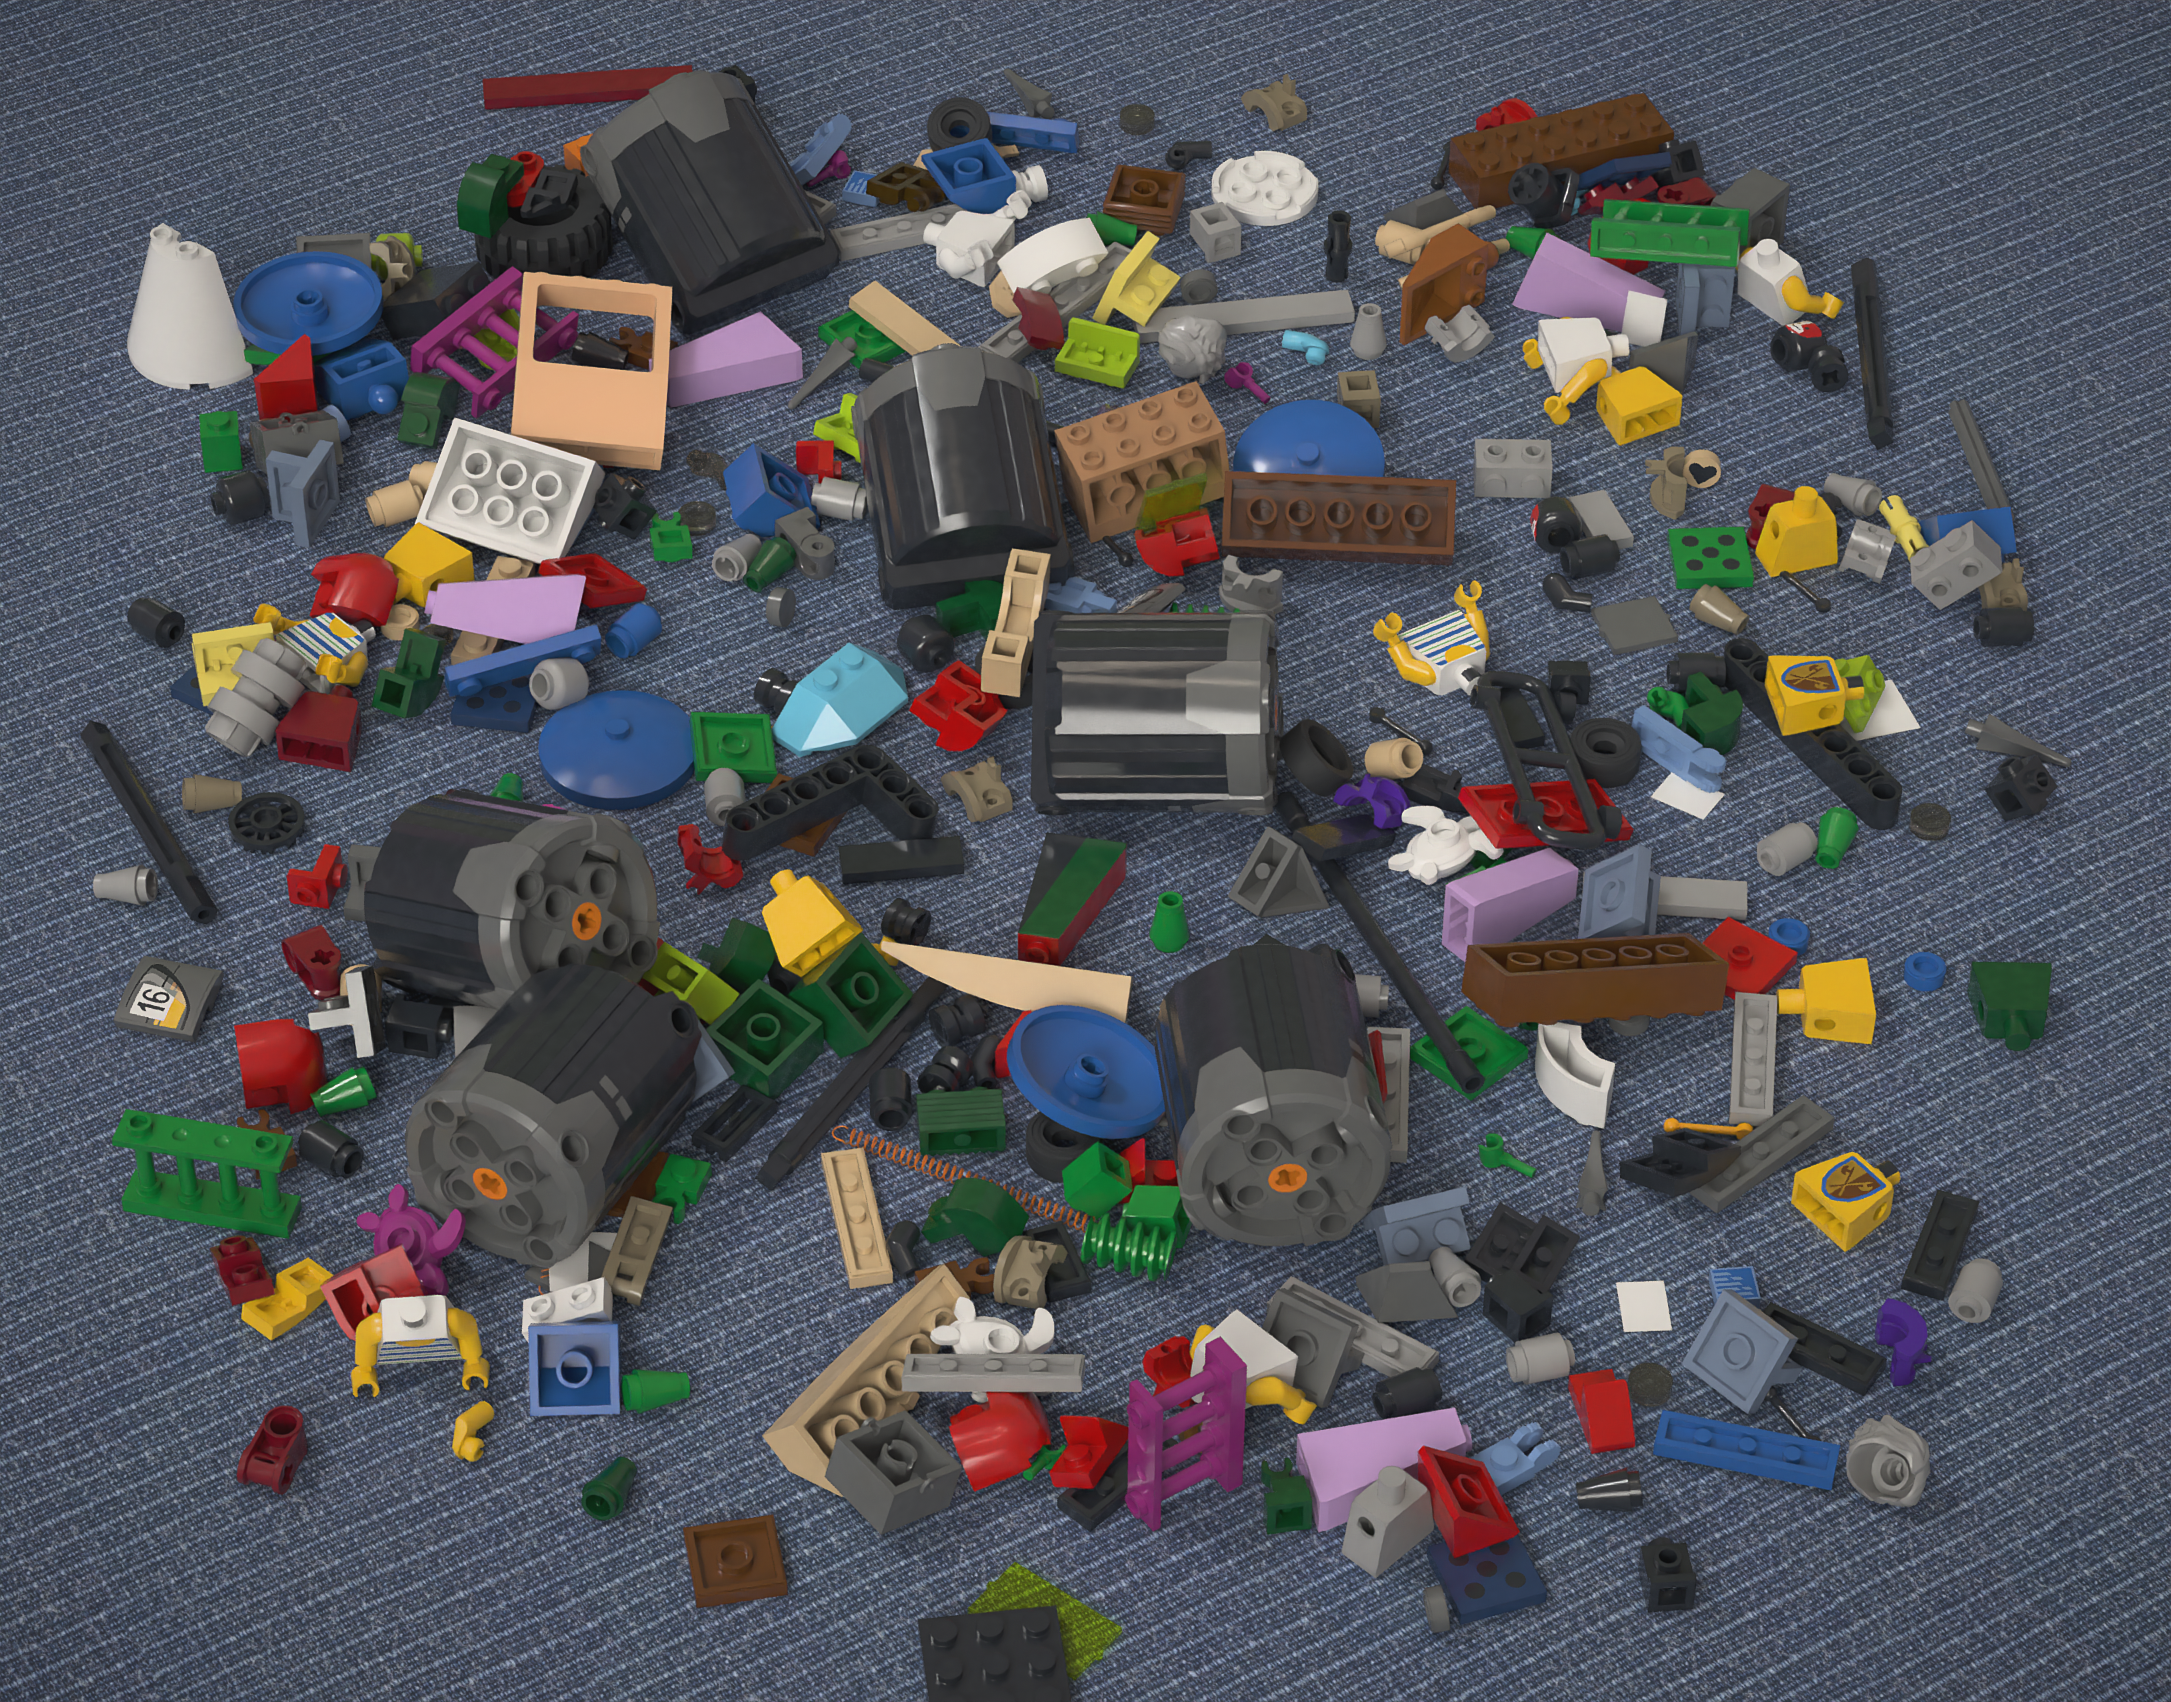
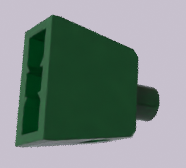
(2010, 1000)

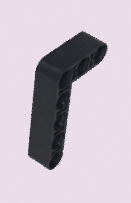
(852, 779)

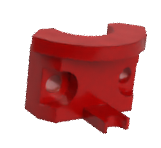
(1508, 112)
(706, 863)
(1169, 1365)

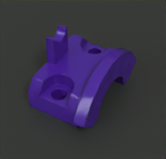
(1384, 795)
(1906, 1331)

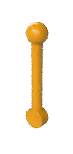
(1740, 1131)

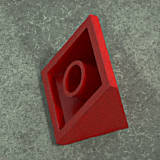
(288, 383)
(1464, 1501)

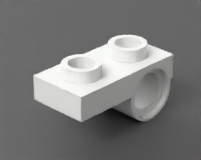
(578, 1303)

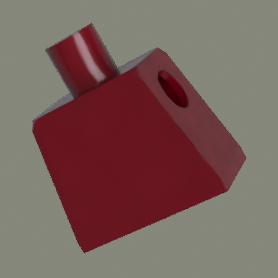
(321, 730)

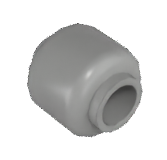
(559, 682)

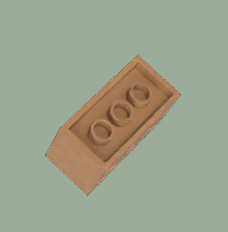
(1137, 448)

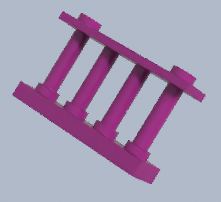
(483, 313)
(1219, 1440)

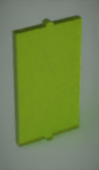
(1170, 500)
(1082, 1630)

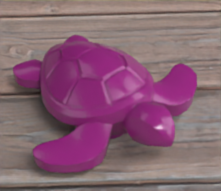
(418, 1234)

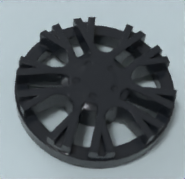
(267, 822)

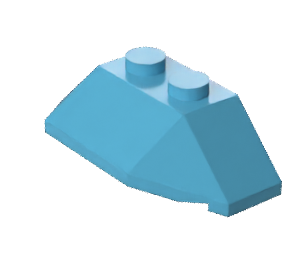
(841, 702)

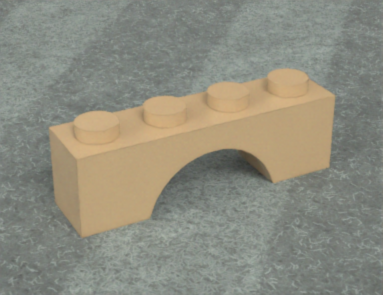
(1011, 644)

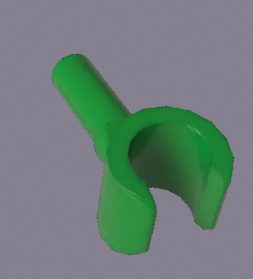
(1494, 1156)
(1045, 1459)

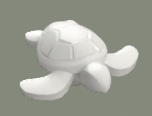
(1441, 848)
(993, 1336)

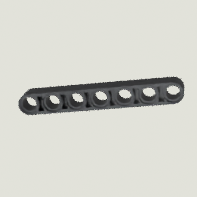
(1826, 751)

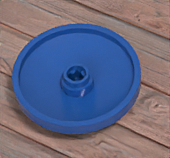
(310, 294)
(1310, 440)
(617, 750)
(1087, 1071)

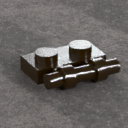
(908, 184)

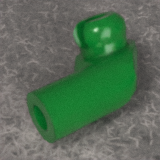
(1667, 704)

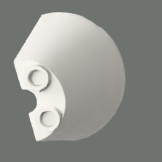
(184, 318)

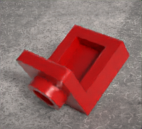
(817, 459)
(321, 884)

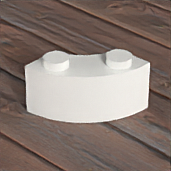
(1054, 256)
(1573, 1075)

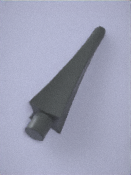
(1034, 98)
(832, 363)
(2001, 738)
(1593, 1180)

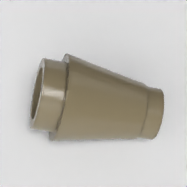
(1717, 609)
(209, 793)

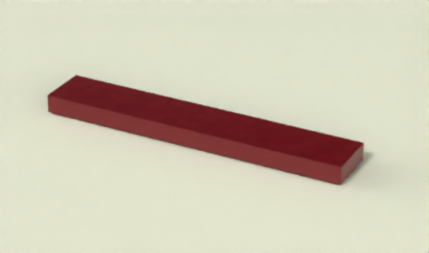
(575, 87)

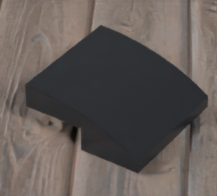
(1680, 1162)
(1520, 1244)

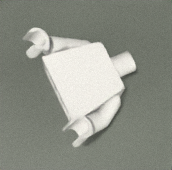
(975, 241)

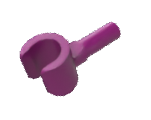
(838, 167)
(1241, 376)

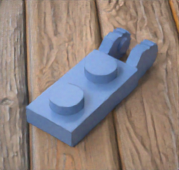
(821, 148)
(1678, 751)
(1509, 1464)

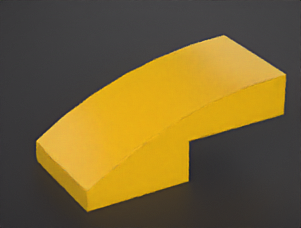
(295, 1298)

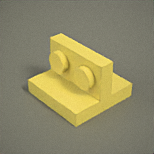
(1137, 285)
(219, 650)

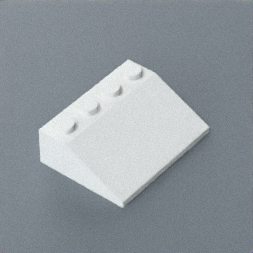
(509, 493)

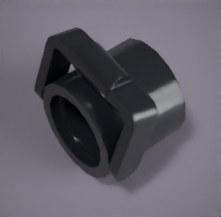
(1543, 194)

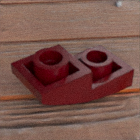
(1632, 189)
(1039, 319)
(241, 1270)

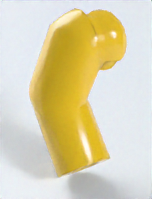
(464, 1440)

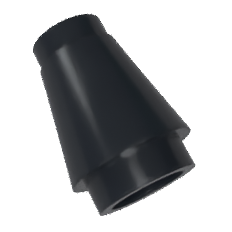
(598, 352)
(1611, 1491)

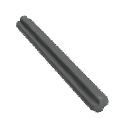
(1978, 456)

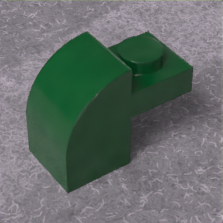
(484, 192)
(427, 402)
(973, 610)
(415, 680)
(1712, 717)
(742, 955)
(980, 1212)

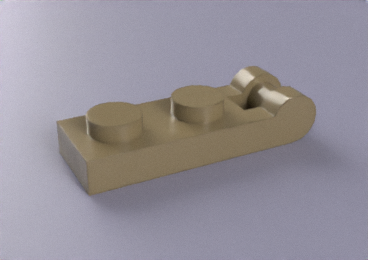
(636, 1248)

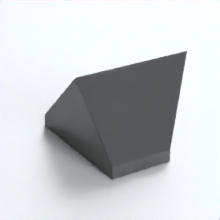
(1425, 211)
(1669, 359)
(1278, 879)
(1404, 1293)

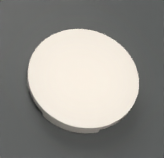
(1265, 188)

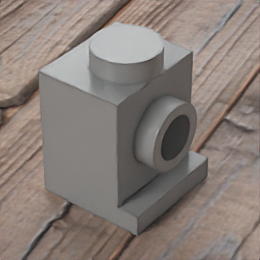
(1216, 232)

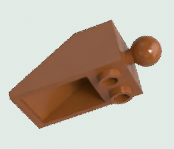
(1445, 280)

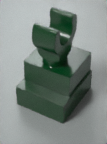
(1288, 1502)

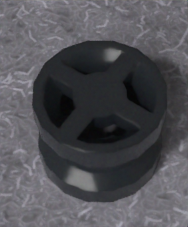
(1828, 368)
(906, 922)

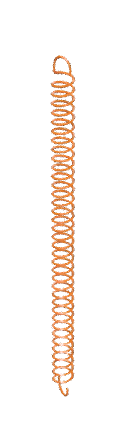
(959, 1175)

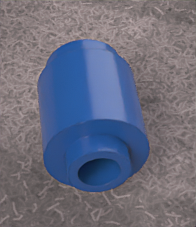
(633, 630)

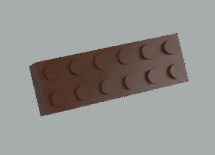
(1568, 139)
(1339, 518)
(1594, 978)

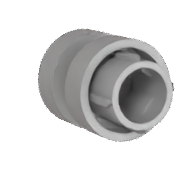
(265, 681)

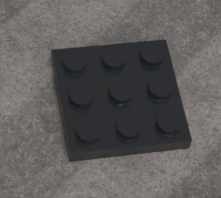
(994, 1657)

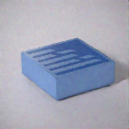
(856, 190)
(1739, 1279)

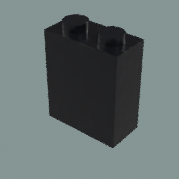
(431, 298)

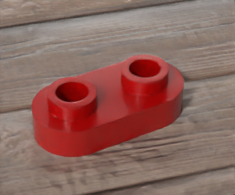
(532, 168)

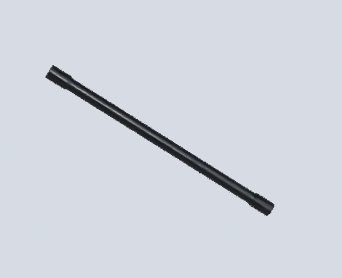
(1456, 1059)

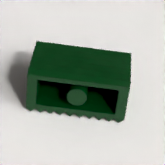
(961, 1121)

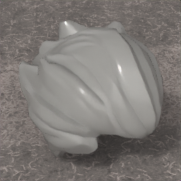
(1193, 346)
(1888, 1462)

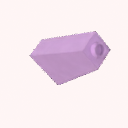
(1574, 285)
(732, 361)
(509, 608)
(1506, 900)
(1349, 1458)

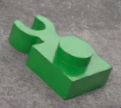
(669, 539)
(682, 1182)

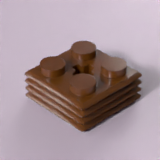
(1145, 198)

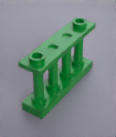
(1670, 233)
(200, 1200)

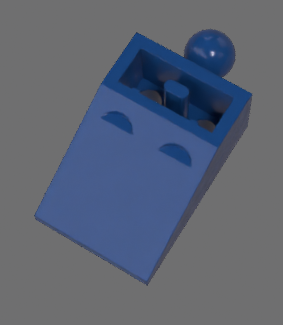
(362, 378)

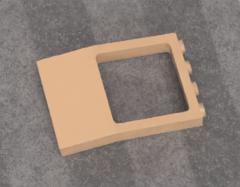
(593, 410)

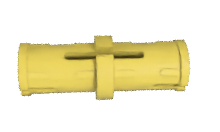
(1903, 526)

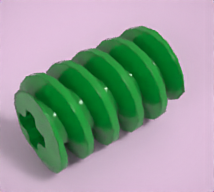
(1128, 1248)

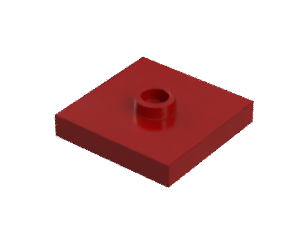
(604, 582)
(1753, 958)

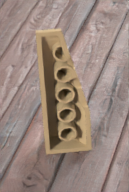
(1018, 982)
(864, 1379)

